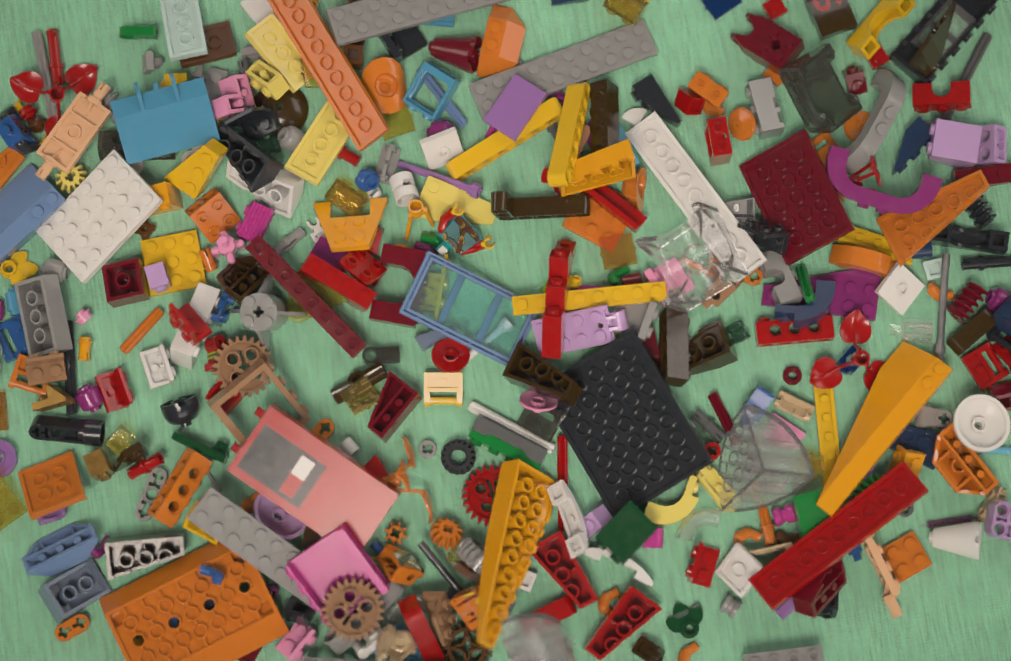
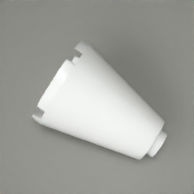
(959, 539)

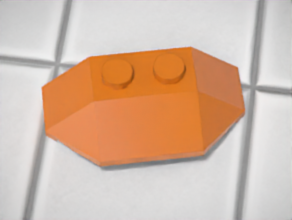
(501, 42)
(961, 465)

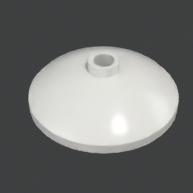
(992, 421)

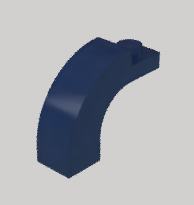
(811, 312)

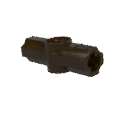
(374, 374)

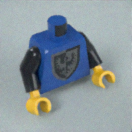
(15, 131)

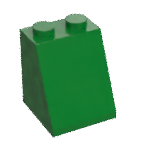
(807, 513)

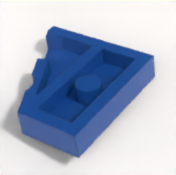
(222, 315)

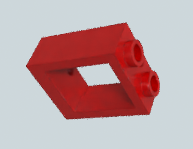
(717, 145)

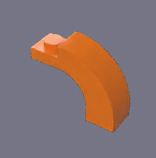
(861, 258)

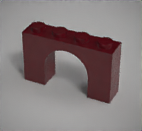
(404, 258)

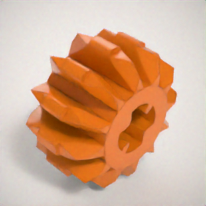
(446, 533)

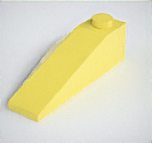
(440, 197)

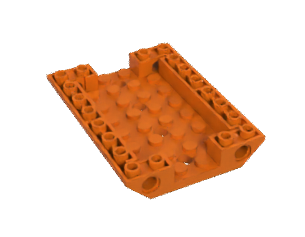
(226, 633)

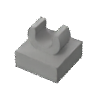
(150, 63)

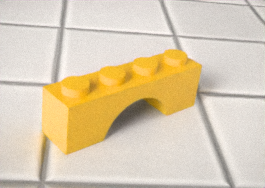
(865, 39)

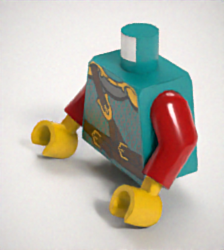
(459, 234)

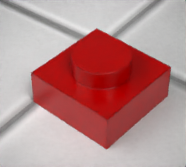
(774, 9)
(878, 59)

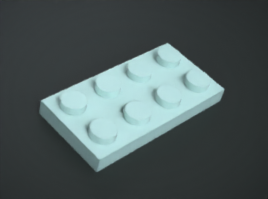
(183, 28)

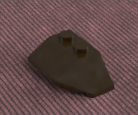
(242, 278)

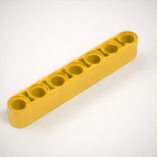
(568, 135)
(499, 144)

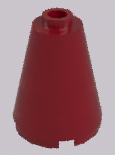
(457, 51)

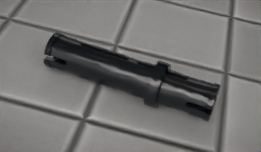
(985, 262)

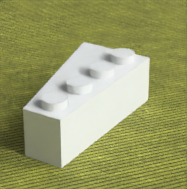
(205, 304)

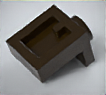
(648, 650)

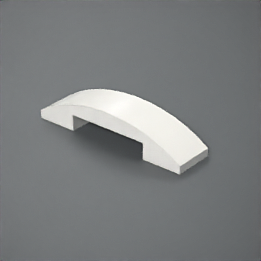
(571, 516)
(641, 575)

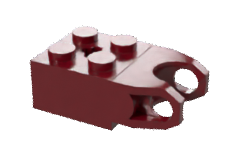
(769, 43)

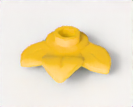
(21, 267)

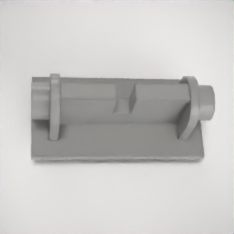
(387, 163)

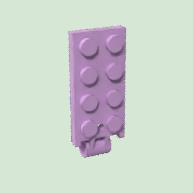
(583, 327)

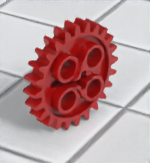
(476, 500)

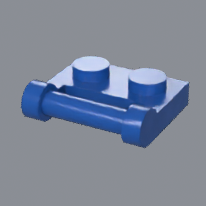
(17, 335)

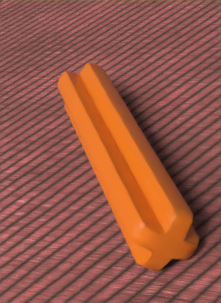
(141, 330)

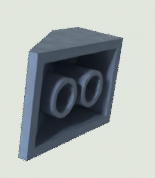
(74, 590)

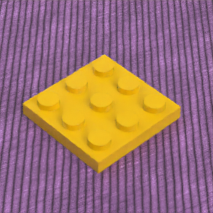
(180, 258)

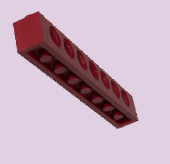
(306, 296)

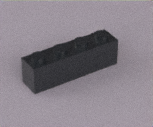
(248, 158)

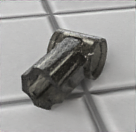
(385, 355)

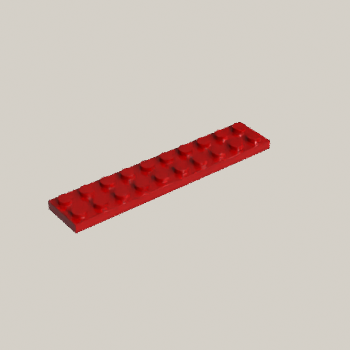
(838, 535)

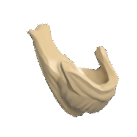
(395, 643)

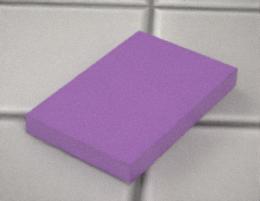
(515, 107)

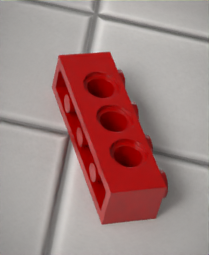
(765, 338)

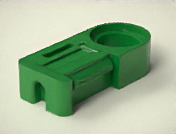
(138, 32)

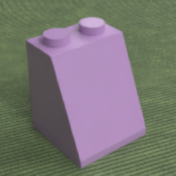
(954, 143)

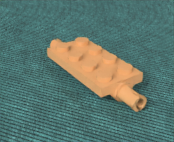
(73, 132)
(883, 570)

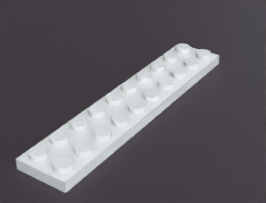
(686, 182)

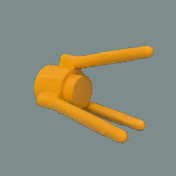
(416, 210)

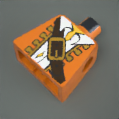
(399, 565)

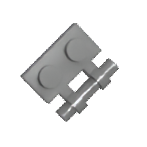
(212, 79)

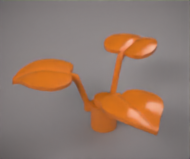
(396, 477)

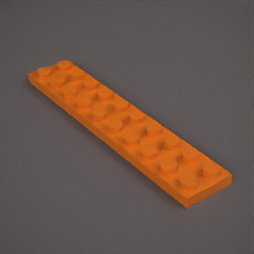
(331, 70)

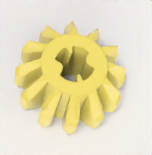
(68, 185)

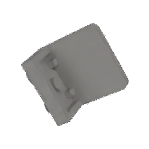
(641, 318)

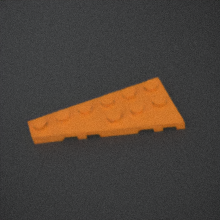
(912, 231)

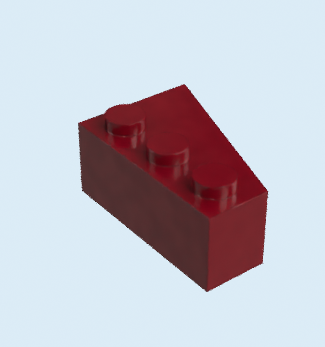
(393, 407)
(820, 591)

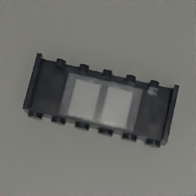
(966, 17)

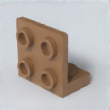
(45, 368)
(440, 613)

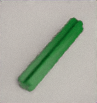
(805, 283)

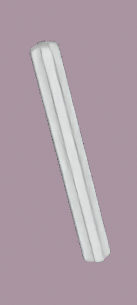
(509, 425)

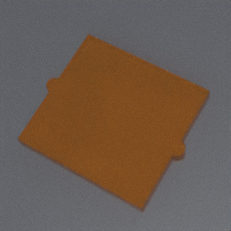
(617, 251)

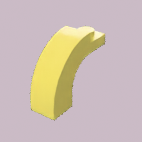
(672, 514)

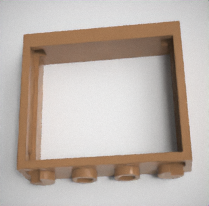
(244, 379)

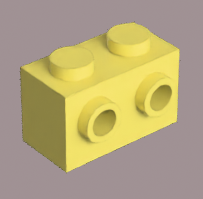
(267, 80)

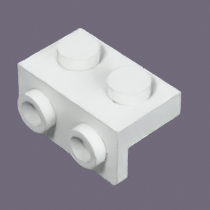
(157, 367)

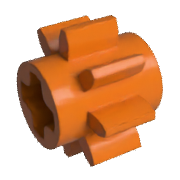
(390, 532)

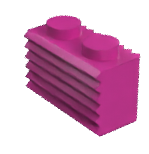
(255, 222)

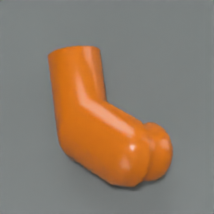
(713, 111)
(745, 534)
(605, 599)
(686, 652)

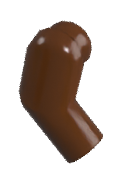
(784, 538)

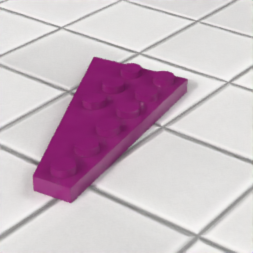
(852, 291)

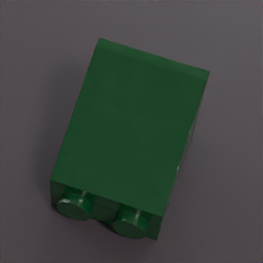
(626, 533)

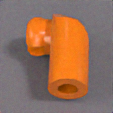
(934, 291)

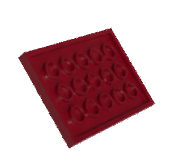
(798, 195)

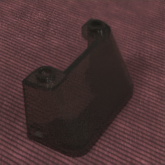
(818, 91)

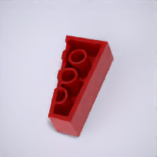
(567, 572)

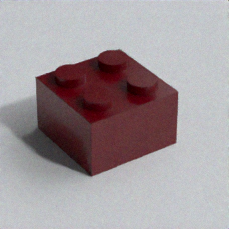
(125, 282)

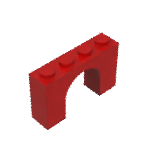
(320, 271)

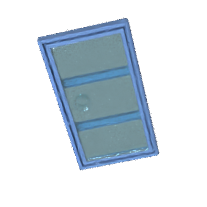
(465, 308)

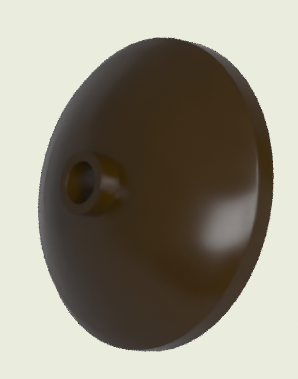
(293, 110)

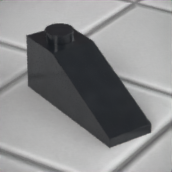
(653, 99)

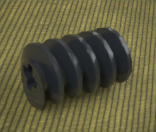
(981, 213)

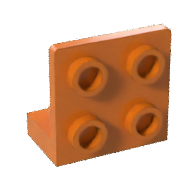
(212, 215)

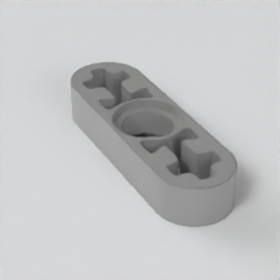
(151, 478)

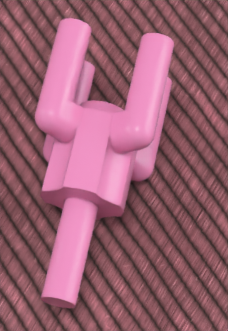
(227, 247)

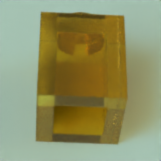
(120, 439)

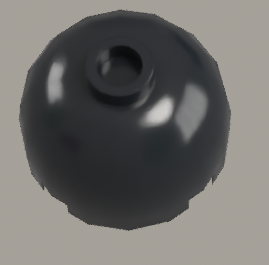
(181, 411)

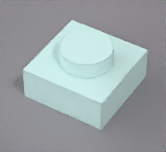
(932, 269)

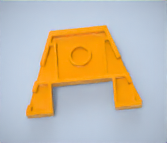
(350, 232)

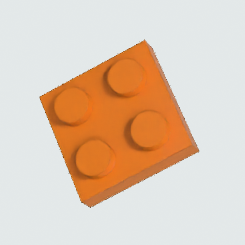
(906, 557)

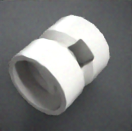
(404, 188)

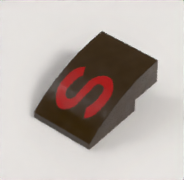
(830, 17)

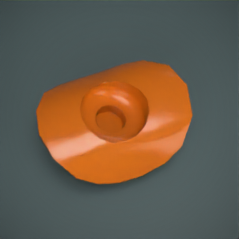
(385, 84)

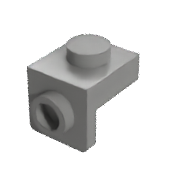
(251, 53)

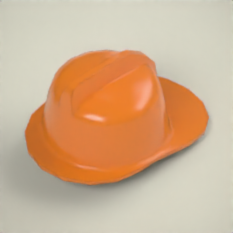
(635, 188)

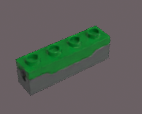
(506, 443)

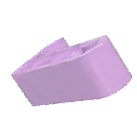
(1001, 520)

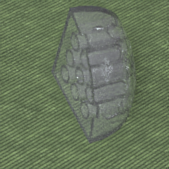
(760, 462)
(536, 638)

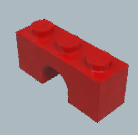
(958, 98)

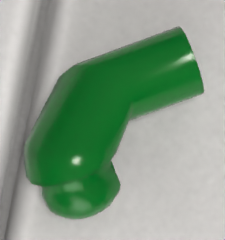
(430, 238)
(614, 276)

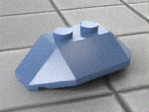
(61, 550)

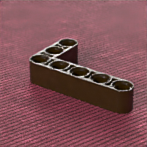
(510, 208)

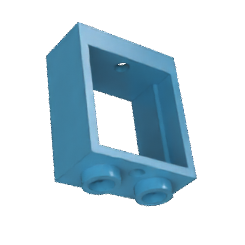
(414, 105)

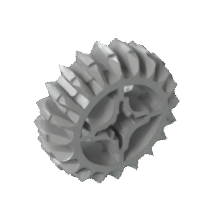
(472, 553)

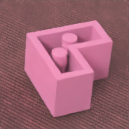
(235, 96)

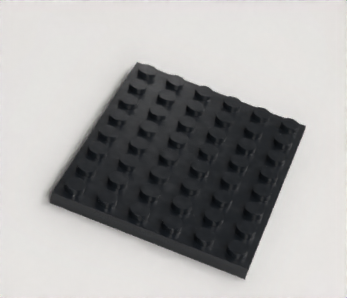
(629, 426)

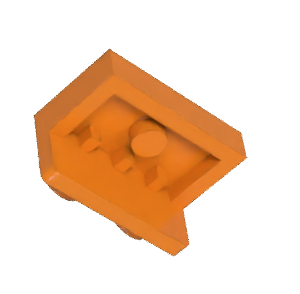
(708, 89)

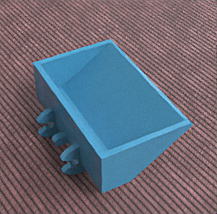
(164, 120)

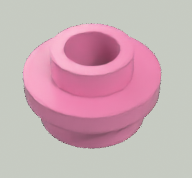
(82, 316)

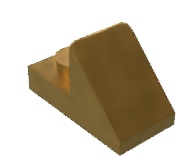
(55, 398)

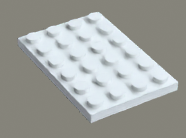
(99, 216)

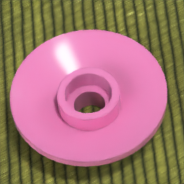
(537, 402)

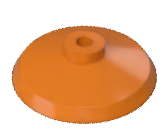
(742, 124)
(855, 124)

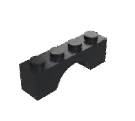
(983, 241)

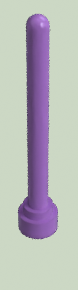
(473, 189)

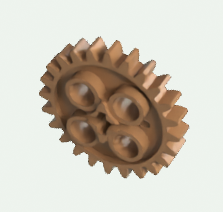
(225, 370)
(337, 600)

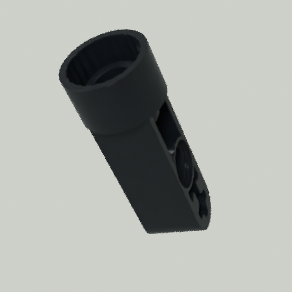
(72, 430)

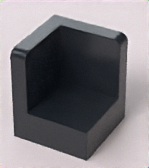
(297, 612)

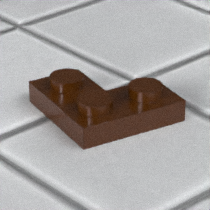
(467, 571)

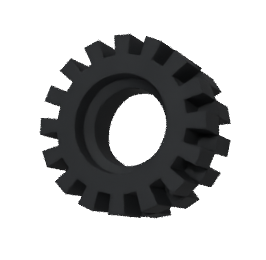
(458, 445)

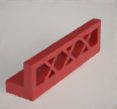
(617, 207)

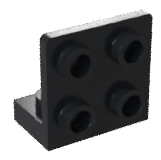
(403, 43)
(255, 122)
(767, 235)

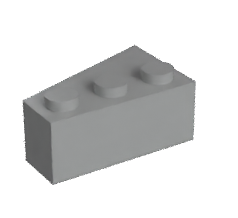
(764, 108)

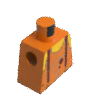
(466, 605)

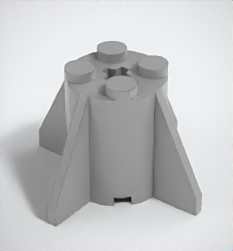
(264, 312)

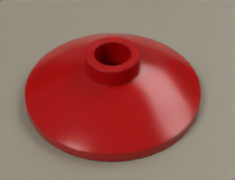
(450, 349)

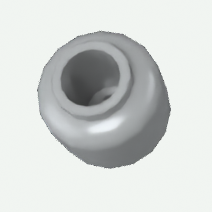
(290, 137)
(55, 266)

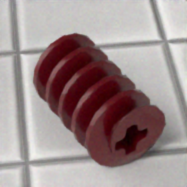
(965, 301)

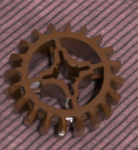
(466, 630)

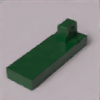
(217, 453)

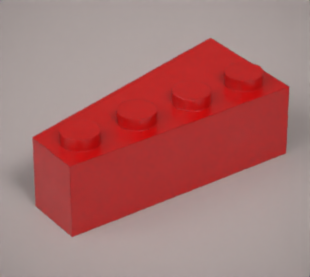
(622, 620)

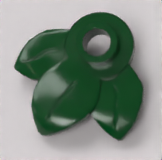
(683, 617)

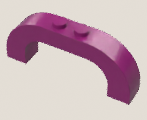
(836, 171)

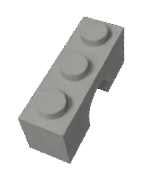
(788, 292)

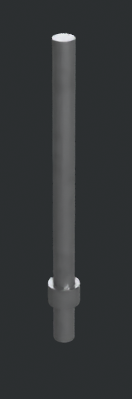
(939, 348)

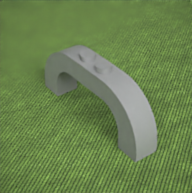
(879, 122)

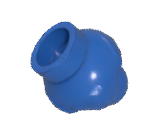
(367, 180)

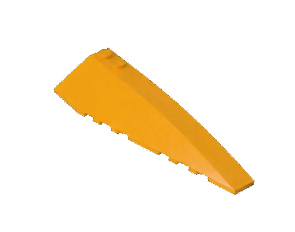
(894, 400)
(514, 527)

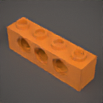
(170, 490)

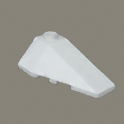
(280, 195)

